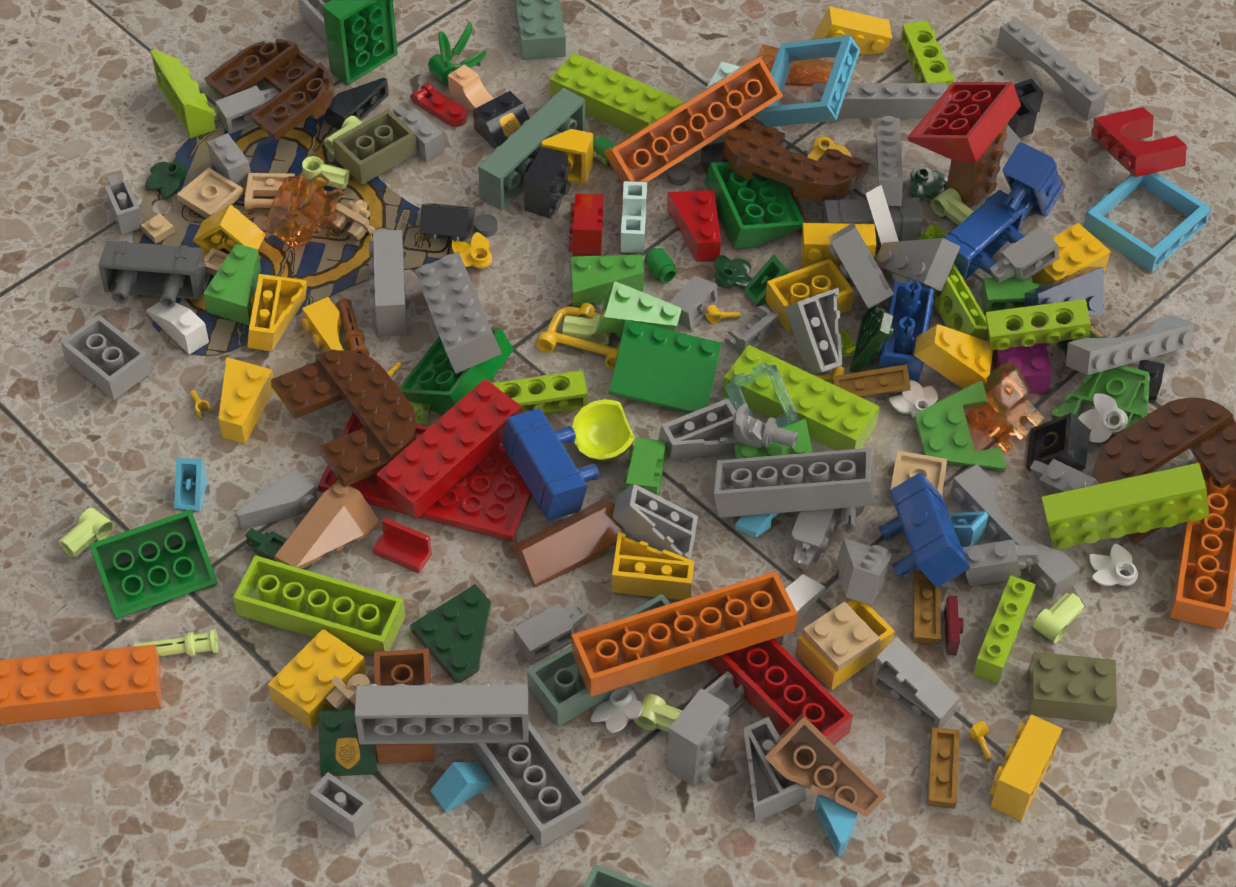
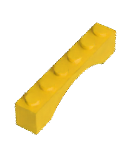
(324, 324)

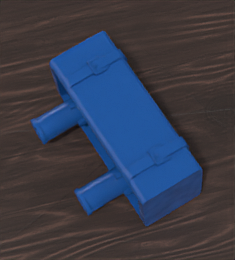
(1032, 180)
(985, 234)
(911, 315)
(546, 464)
(928, 532)

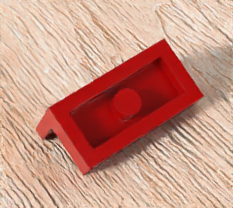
(403, 546)

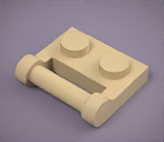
(262, 185)

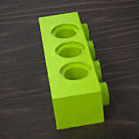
(925, 53)
(959, 306)
(1047, 315)
(548, 392)
(1004, 630)

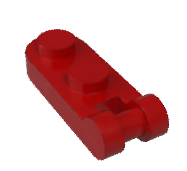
(439, 105)

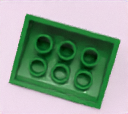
(359, 36)
(753, 208)
(664, 367)
(439, 386)
(153, 564)

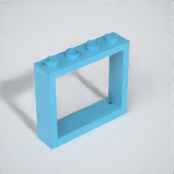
(828, 109)
(1129, 245)

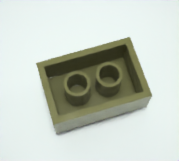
(375, 146)
(1072, 687)

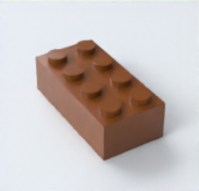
(978, 178)
(406, 668)

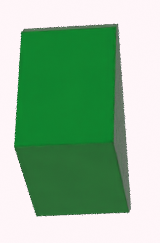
(757, 286)

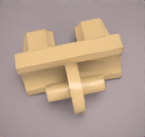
(360, 224)
(344, 695)

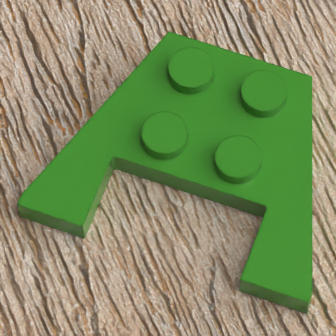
(1123, 383)
(946, 434)

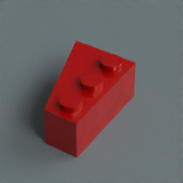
(698, 221)
(587, 225)

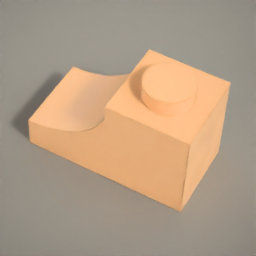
(467, 88)

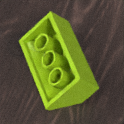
(183, 94)

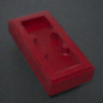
(953, 625)

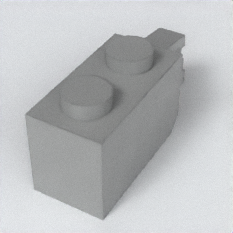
(236, 109)
(428, 137)
(123, 205)
(1026, 256)
(1060, 477)
(810, 536)
(998, 561)
(548, 631)

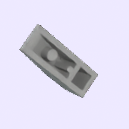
(281, 501)

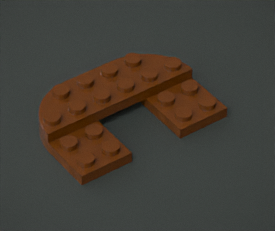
(302, 84)
(757, 150)
(370, 394)
(1166, 433)

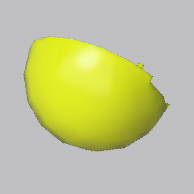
(602, 430)

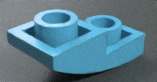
(754, 524)

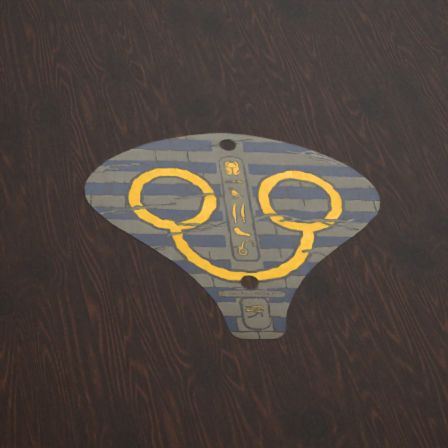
(331, 257)

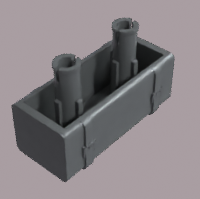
(906, 218)
(152, 271)

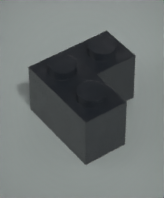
(1030, 99)

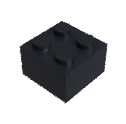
(546, 182)

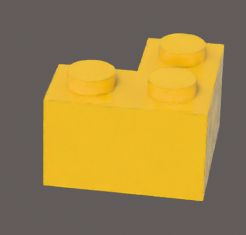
(227, 229)

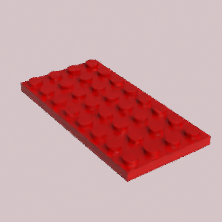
(484, 501)

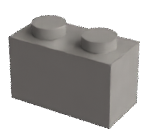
(229, 159)
(341, 805)

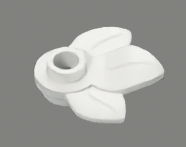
(914, 400)
(1100, 418)
(1110, 568)
(618, 710)

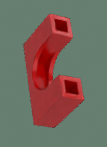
(1118, 136)

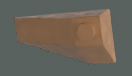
(333, 521)
(815, 763)

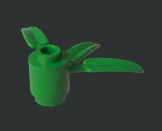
(441, 65)

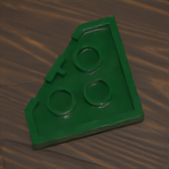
(873, 330)
(456, 633)

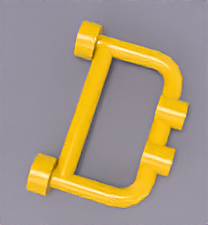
(547, 340)

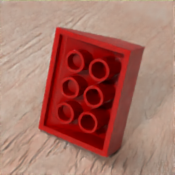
(966, 119)

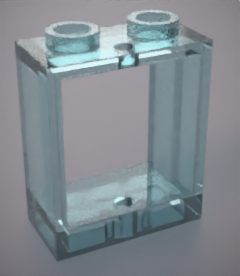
(759, 372)

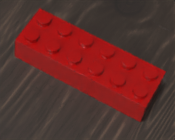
(448, 449)
(783, 689)

